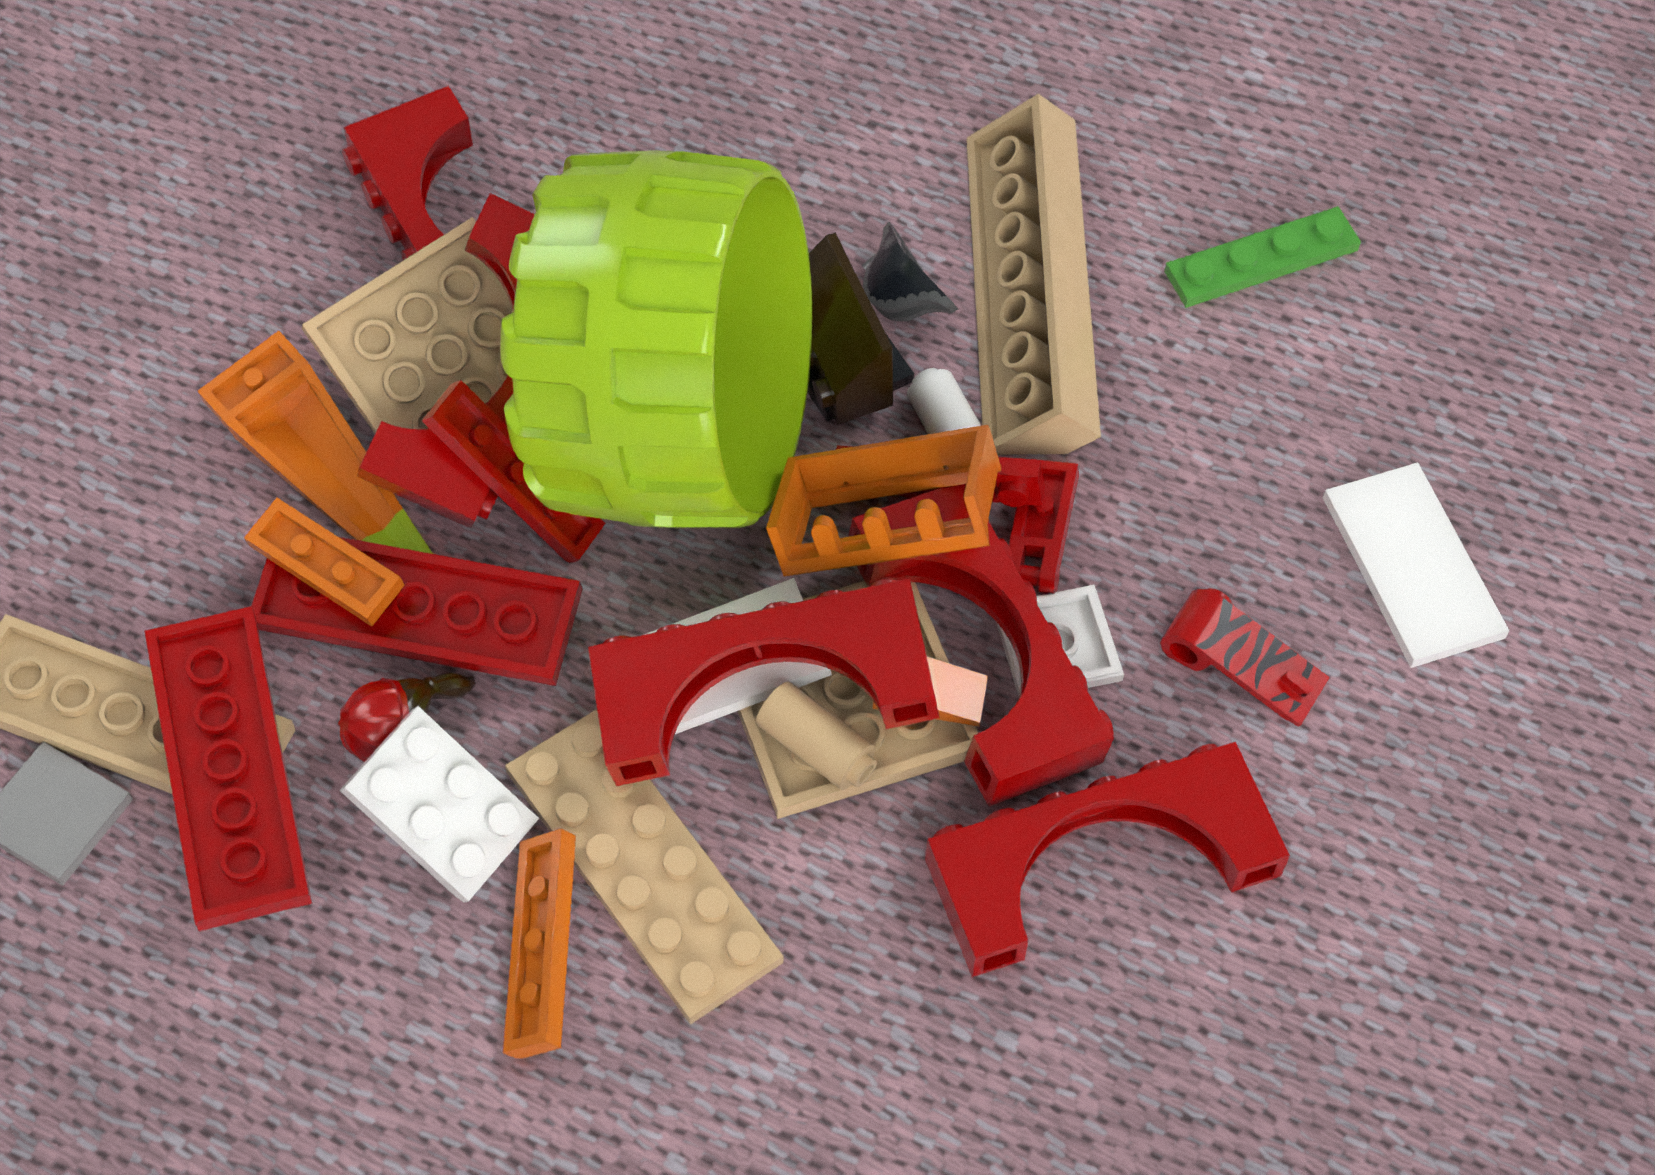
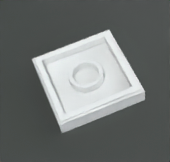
(1083, 635)

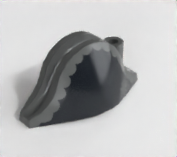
(899, 284)

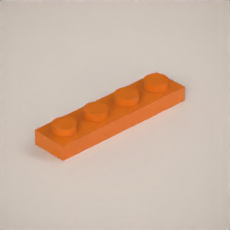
(539, 945)

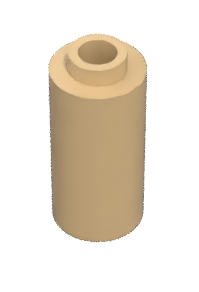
(817, 736)

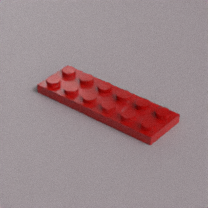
(444, 614)
(226, 769)

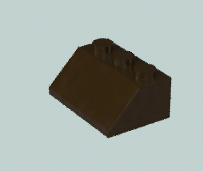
(848, 342)

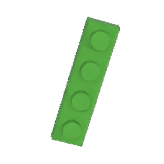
(1262, 256)

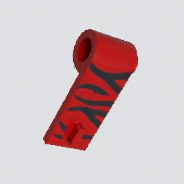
(1221, 635)

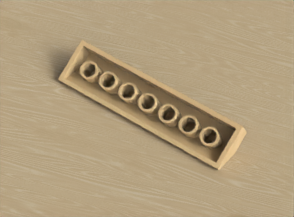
(1032, 283)

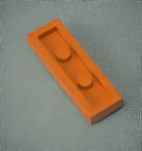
(324, 561)

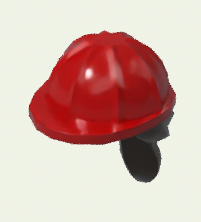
(382, 704)

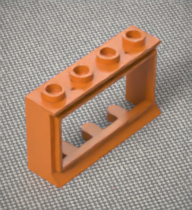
(876, 472)

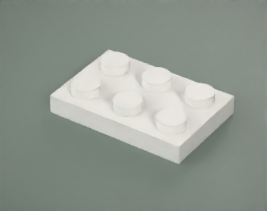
(439, 804)

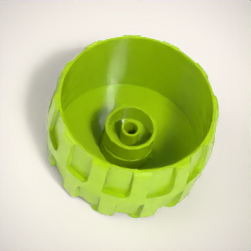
(659, 338)

